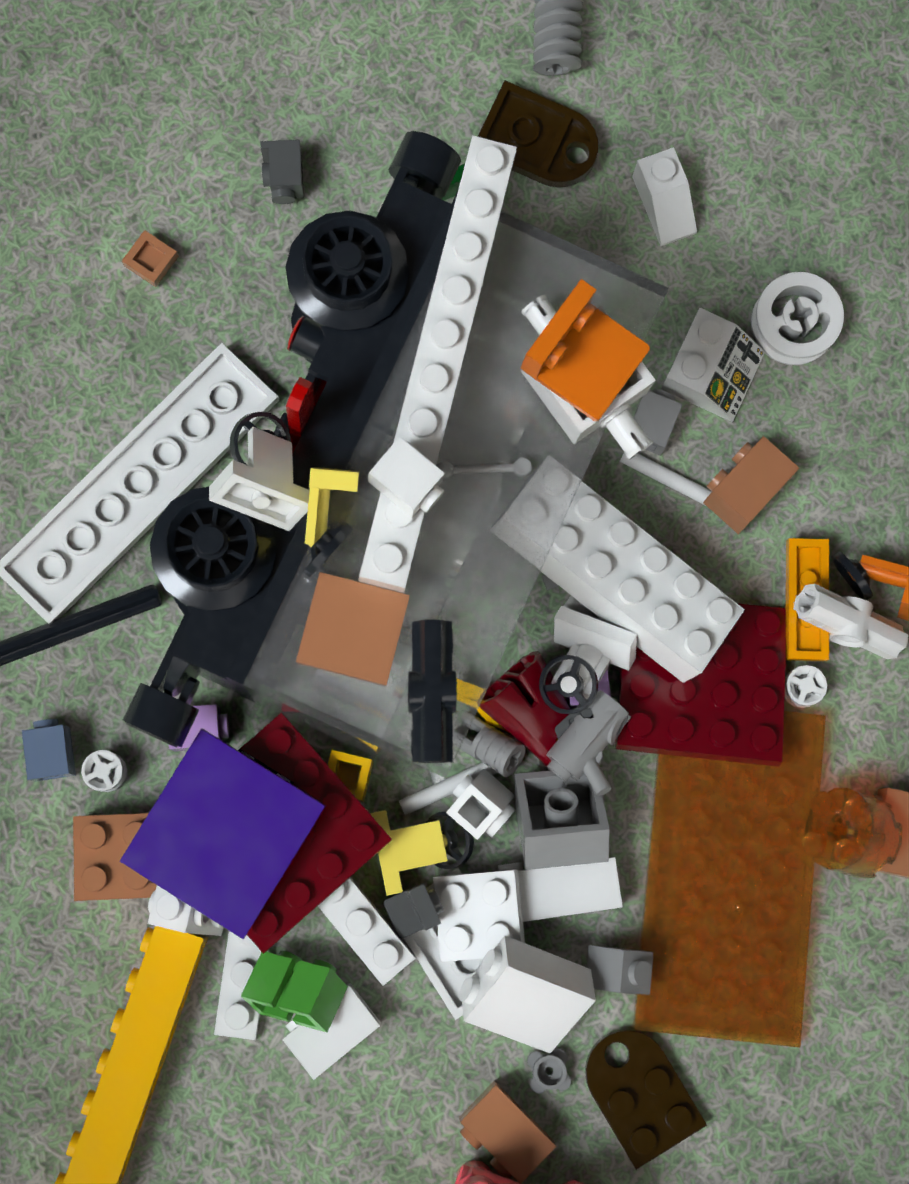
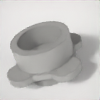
(559, 1077)

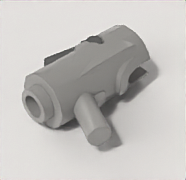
(584, 738)

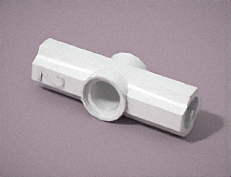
(850, 621)

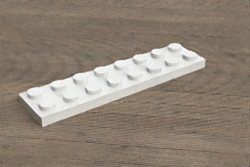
(134, 484)

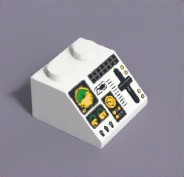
(714, 365)

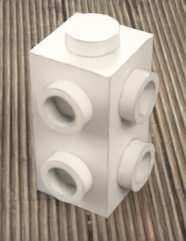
(176, 915)

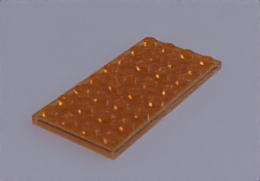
(731, 893)

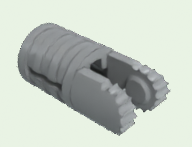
(494, 748)

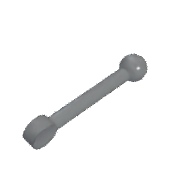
(520, 467)

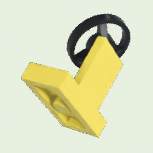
(324, 541)
(419, 847)

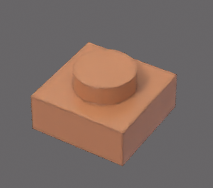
(150, 258)

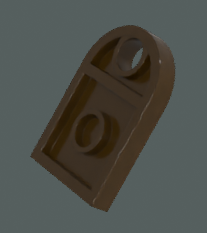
(542, 136)
(641, 1097)

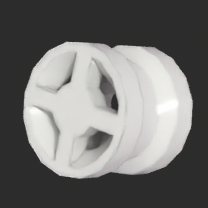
(814, 682)
(94, 767)

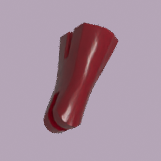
(520, 709)

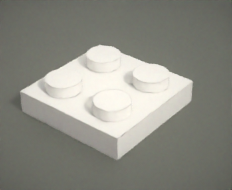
(477, 913)

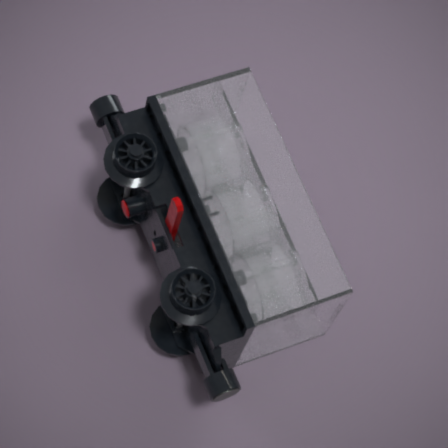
(479, 549)

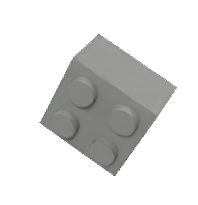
(560, 821)

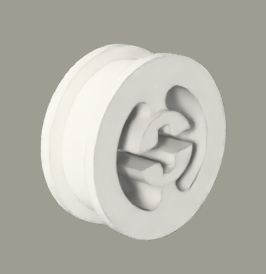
(817, 303)

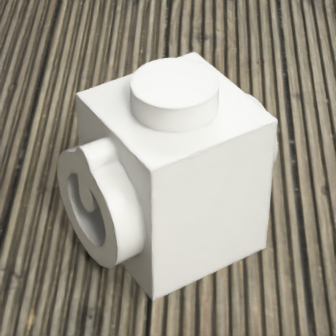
(481, 804)

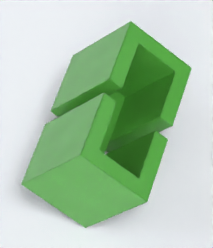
(290, 986)

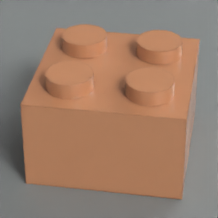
(98, 847)

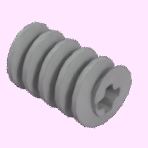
(557, 36)

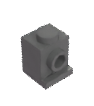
(283, 170)

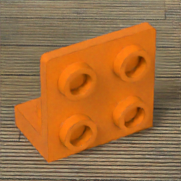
(584, 354)

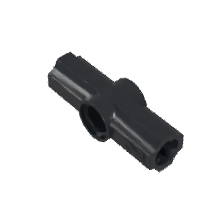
(432, 691)

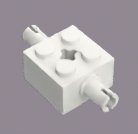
(616, 417)

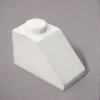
(665, 196)

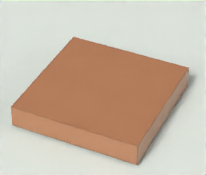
(352, 629)

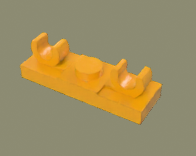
(805, 565)

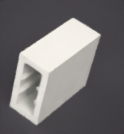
(527, 994)

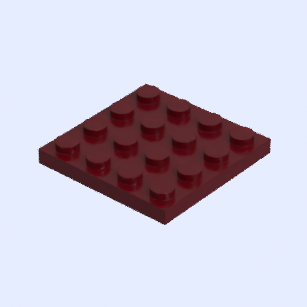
(725, 711)
(335, 847)

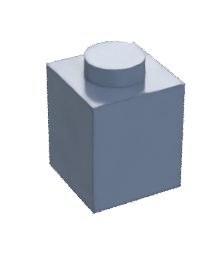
(48, 751)

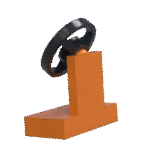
(859, 572)

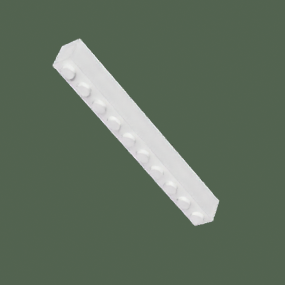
(441, 349)

